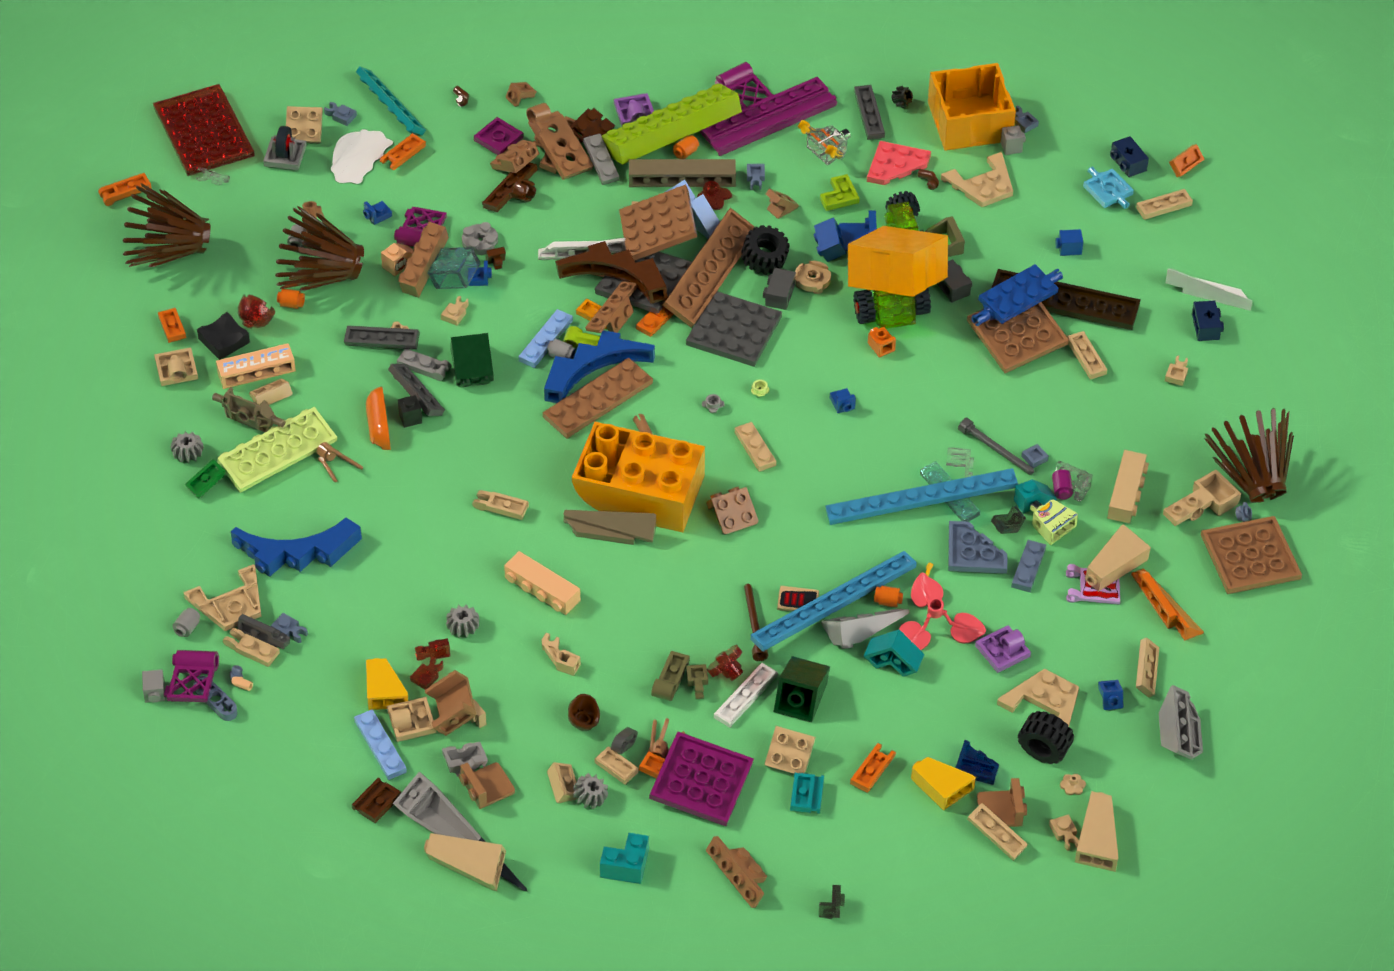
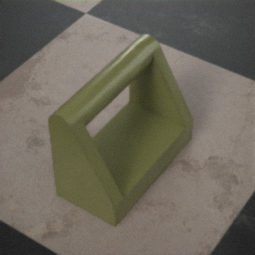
(950, 227)

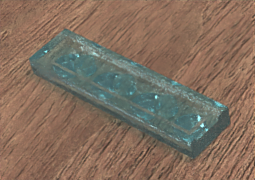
(963, 508)

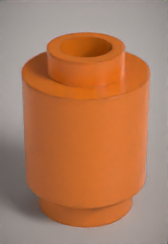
(686, 147)
(291, 298)
(888, 596)

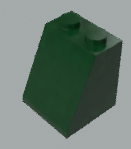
(472, 359)
(801, 688)

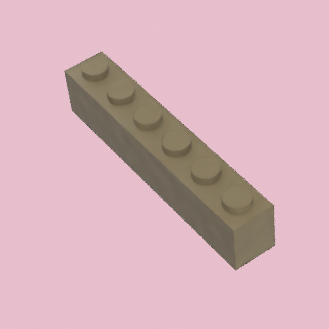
(673, 171)

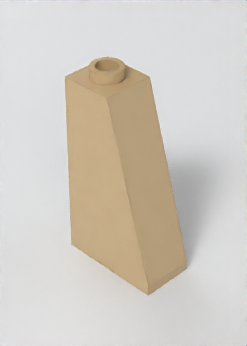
(1118, 557)
(1098, 835)
(468, 857)

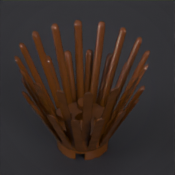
(184, 229)
(340, 254)
(1269, 459)

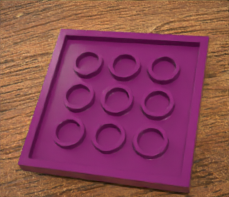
(701, 778)

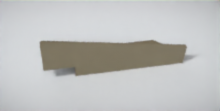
(612, 526)

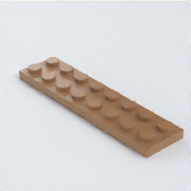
(709, 268)

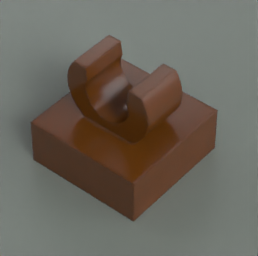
(496, 257)

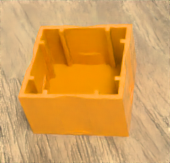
(970, 105)
(898, 260)

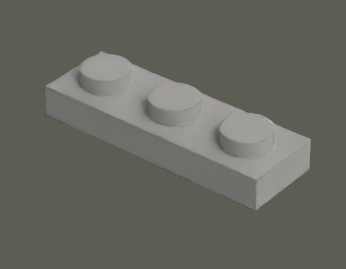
(601, 159)

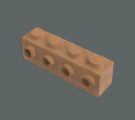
(425, 252)

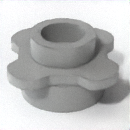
(713, 403)

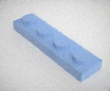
(551, 330)
(380, 744)

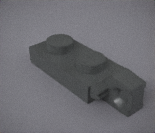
(262, 632)

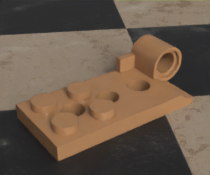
(540, 120)

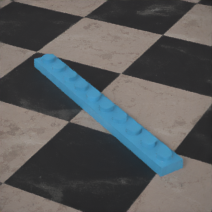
(921, 496)
(833, 601)

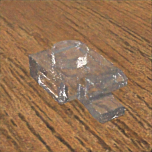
(217, 178)

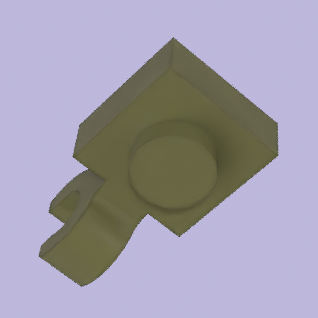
(697, 677)

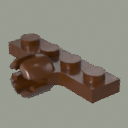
(513, 186)

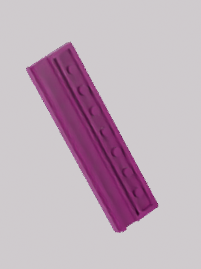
(770, 116)

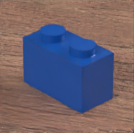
(829, 239)

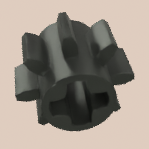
(902, 96)

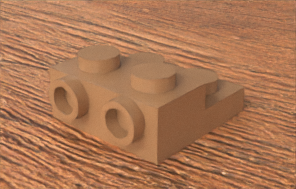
(515, 156)

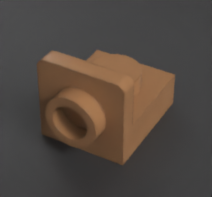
(519, 90)

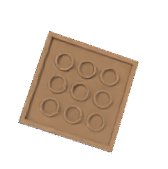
(658, 222)
(1020, 338)
(1251, 555)

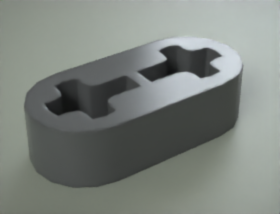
(624, 740)

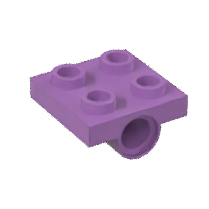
(632, 107)
(1003, 648)

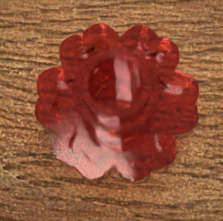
(727, 664)

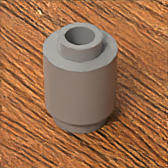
(293, 241)
(560, 349)
(186, 622)

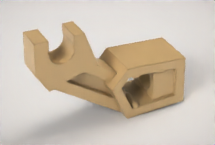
(572, 661)

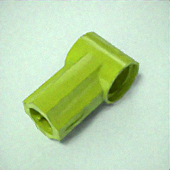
(575, 336)

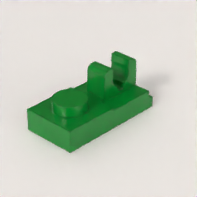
(205, 478)

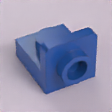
(377, 212)
(481, 276)
(843, 400)
(1112, 694)

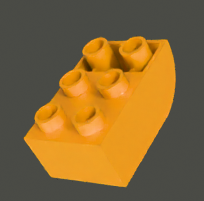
(640, 474)

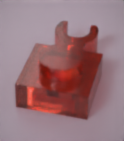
(436, 648)
(426, 675)

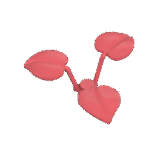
(929, 592)

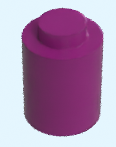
(1062, 484)

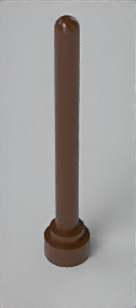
(758, 654)

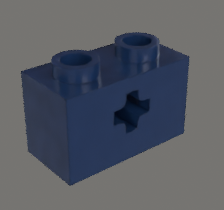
(1129, 156)
(1207, 320)

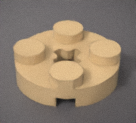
(816, 284)

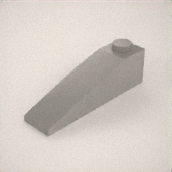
(851, 630)

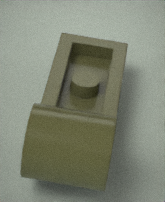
(671, 676)

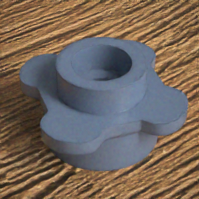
(1243, 512)

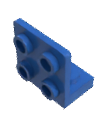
(854, 231)

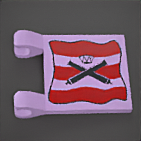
(1109, 594)

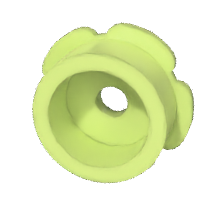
(760, 388)

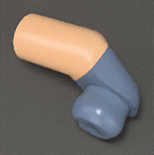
(238, 680)

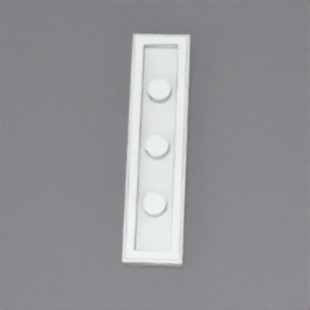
(745, 695)

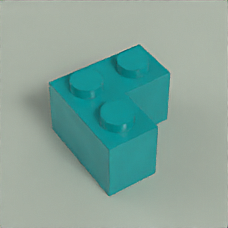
(896, 650)
(626, 863)

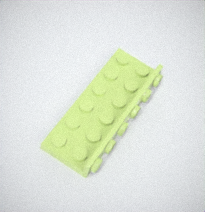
(276, 449)

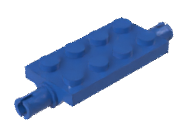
(1017, 294)

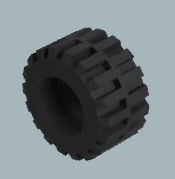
(766, 238)
(1045, 737)

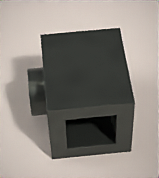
(409, 411)

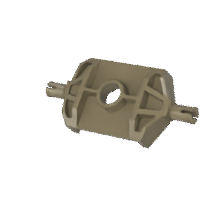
(248, 412)

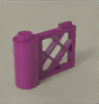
(738, 78)
(411, 235)
(194, 664)

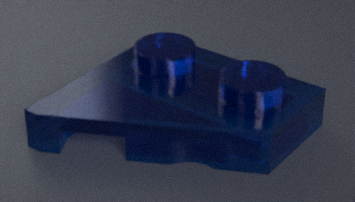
(977, 764)

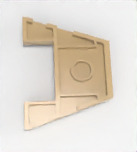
(984, 188)
(227, 608)
(1045, 691)

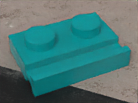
(807, 793)

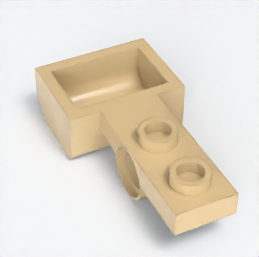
(1209, 491)

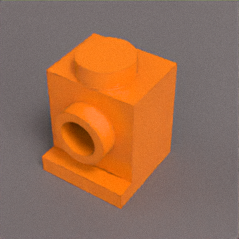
(880, 337)

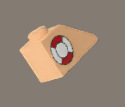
(395, 258)

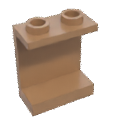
(453, 702)

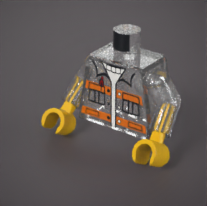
(825, 142)

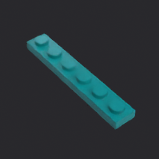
(394, 105)

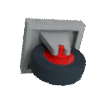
(284, 150)

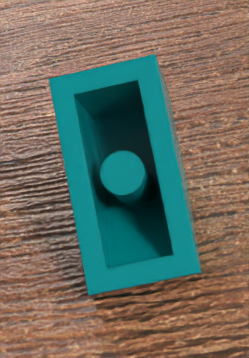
(1032, 491)

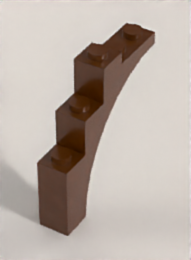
(618, 265)

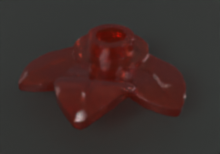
(715, 194)

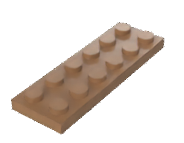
(597, 398)

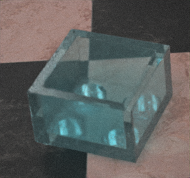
(454, 268)

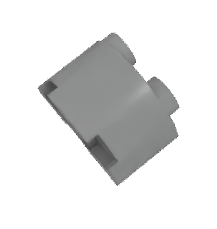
(470, 752)

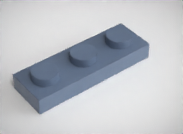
(1028, 566)

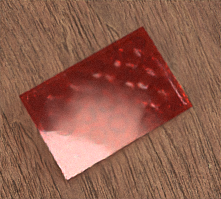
(203, 129)

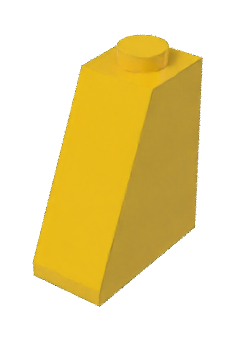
(383, 685)
(942, 782)

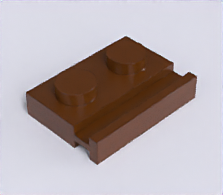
(376, 800)

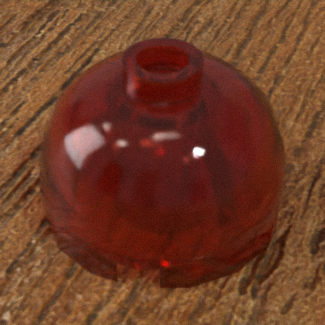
(254, 312)

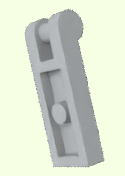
(424, 364)

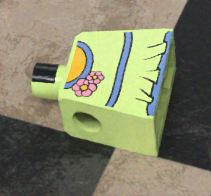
(1053, 520)

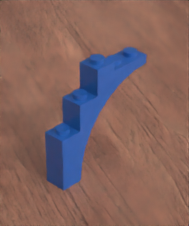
(588, 358)
(298, 553)

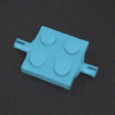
(1108, 187)

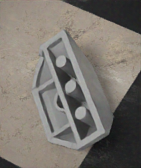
(1180, 724)

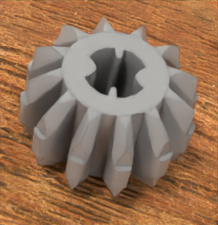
(187, 447)
(462, 620)
(590, 791)

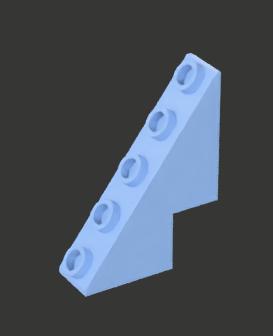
(703, 214)

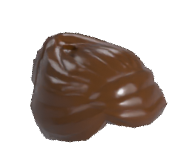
(583, 712)

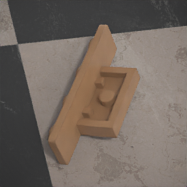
(614, 311)
(739, 869)

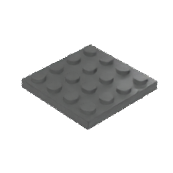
(671, 270)
(734, 328)

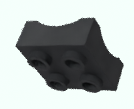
(223, 336)

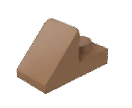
(780, 203)

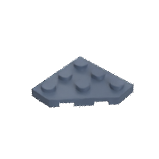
(973, 551)

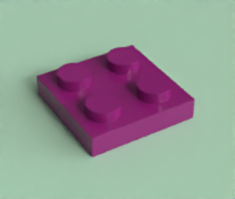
(498, 136)

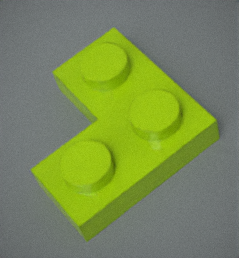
(843, 194)

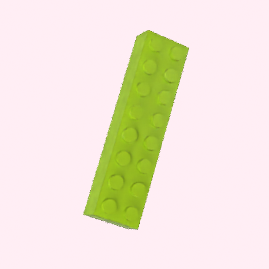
(672, 123)

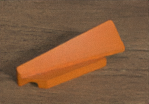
(1166, 606)

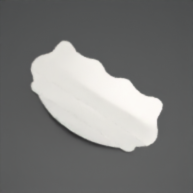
(356, 154)

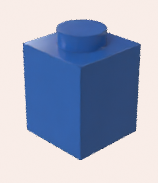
(1070, 242)

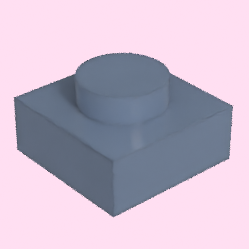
(1035, 456)

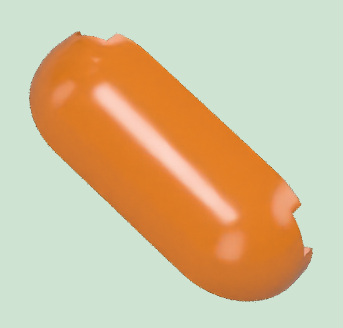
(377, 419)

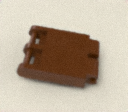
(590, 124)

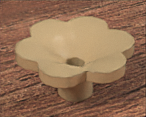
(1072, 784)

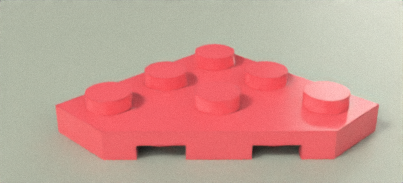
(896, 161)

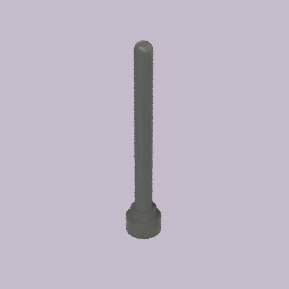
(967, 427)

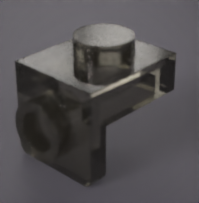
(1009, 522)
(832, 909)

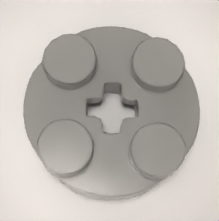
(483, 230)

